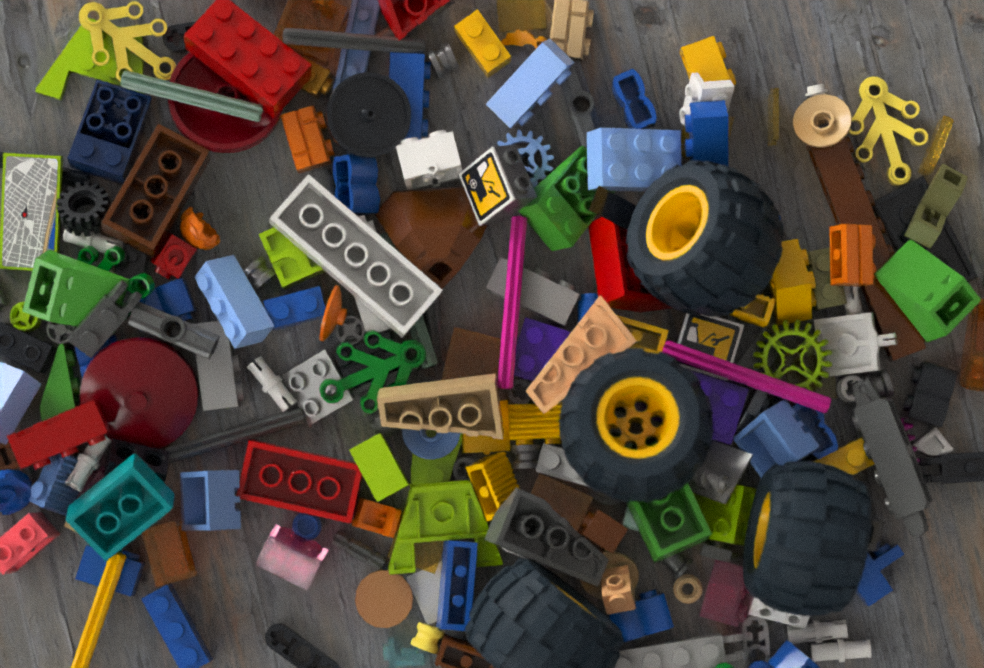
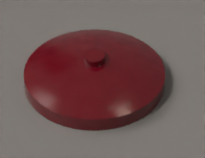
(211, 128)
(142, 390)

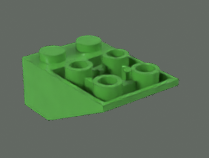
(562, 203)
(67, 288)
(927, 290)

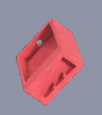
(18, 542)

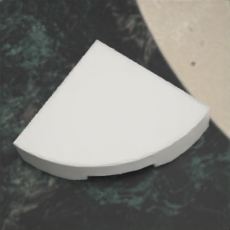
(933, 443)

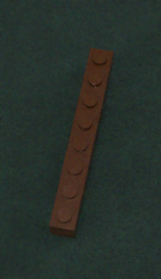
(853, 205)

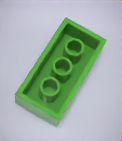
(670, 522)

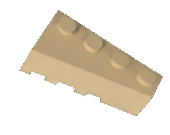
(446, 406)

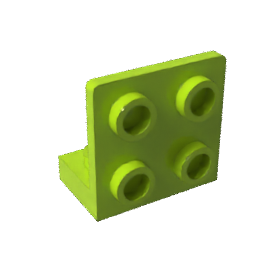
(729, 520)

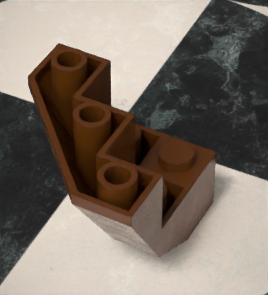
(432, 229)

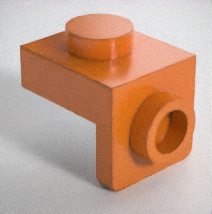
(377, 517)

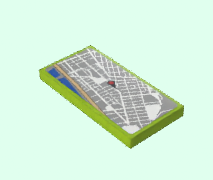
(29, 208)

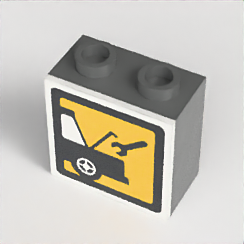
(497, 185)
(711, 336)

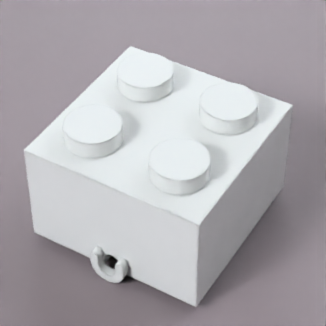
(429, 160)

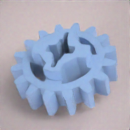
(530, 151)

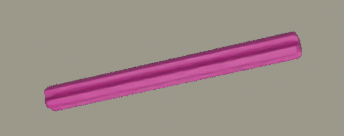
(512, 302)
(747, 376)

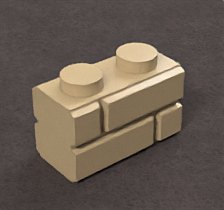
(570, 25)

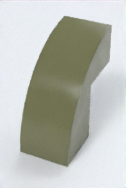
(936, 206)

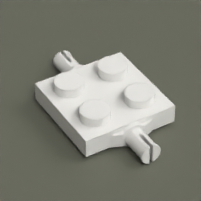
(852, 342)

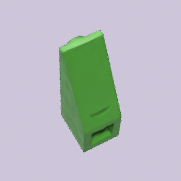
(62, 387)

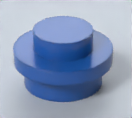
(307, 526)

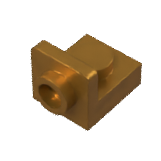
(320, 80)

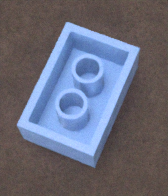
(630, 157)

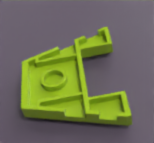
(78, 60)
(440, 514)

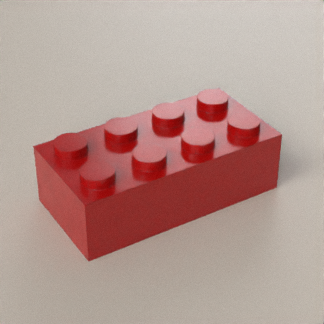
(247, 56)
(300, 481)

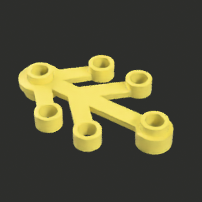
(123, 37)
(885, 126)

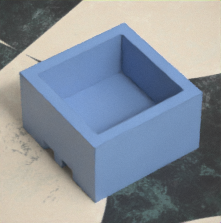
(775, 438)
(209, 500)

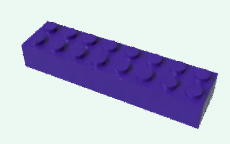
(540, 342)

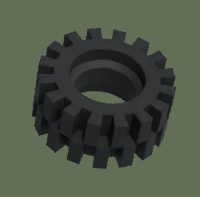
(83, 196)

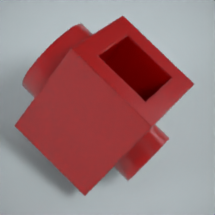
(172, 257)

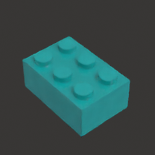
(120, 507)

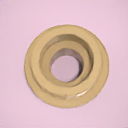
(694, 595)

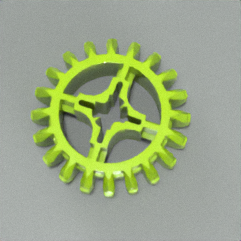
(808, 342)

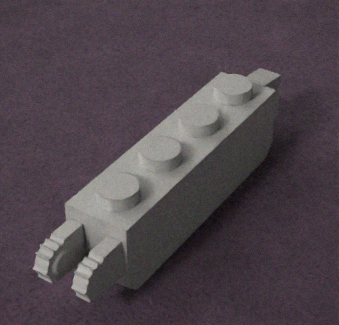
(682, 653)

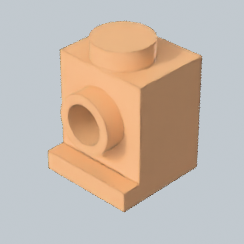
(618, 590)

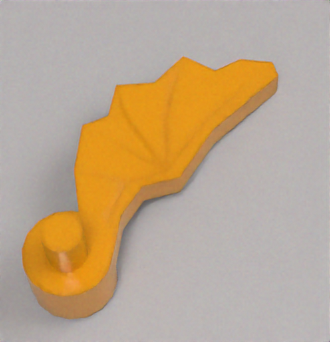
(521, 38)

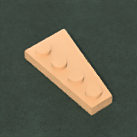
(594, 336)

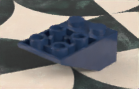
(110, 132)

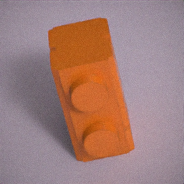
(306, 138)
(851, 255)

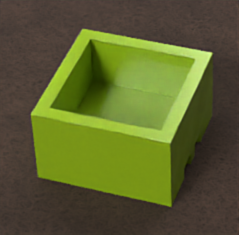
(288, 260)
(379, 467)

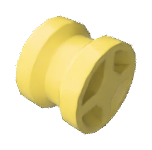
(427, 638)

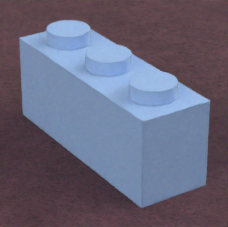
(531, 84)
(234, 301)

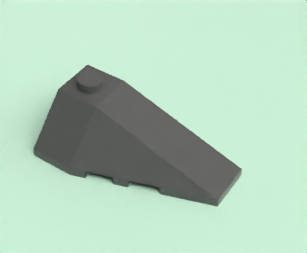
(539, 533)

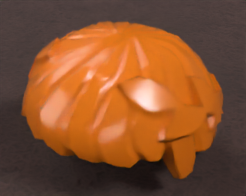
(197, 231)

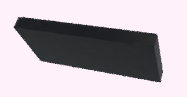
(896, 213)

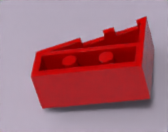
(59, 435)

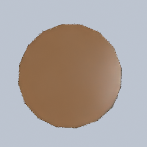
(384, 599)

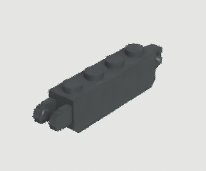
(892, 456)

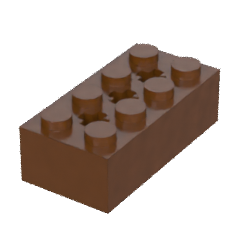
(150, 173)

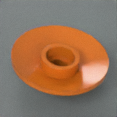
(333, 314)

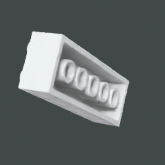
(355, 255)

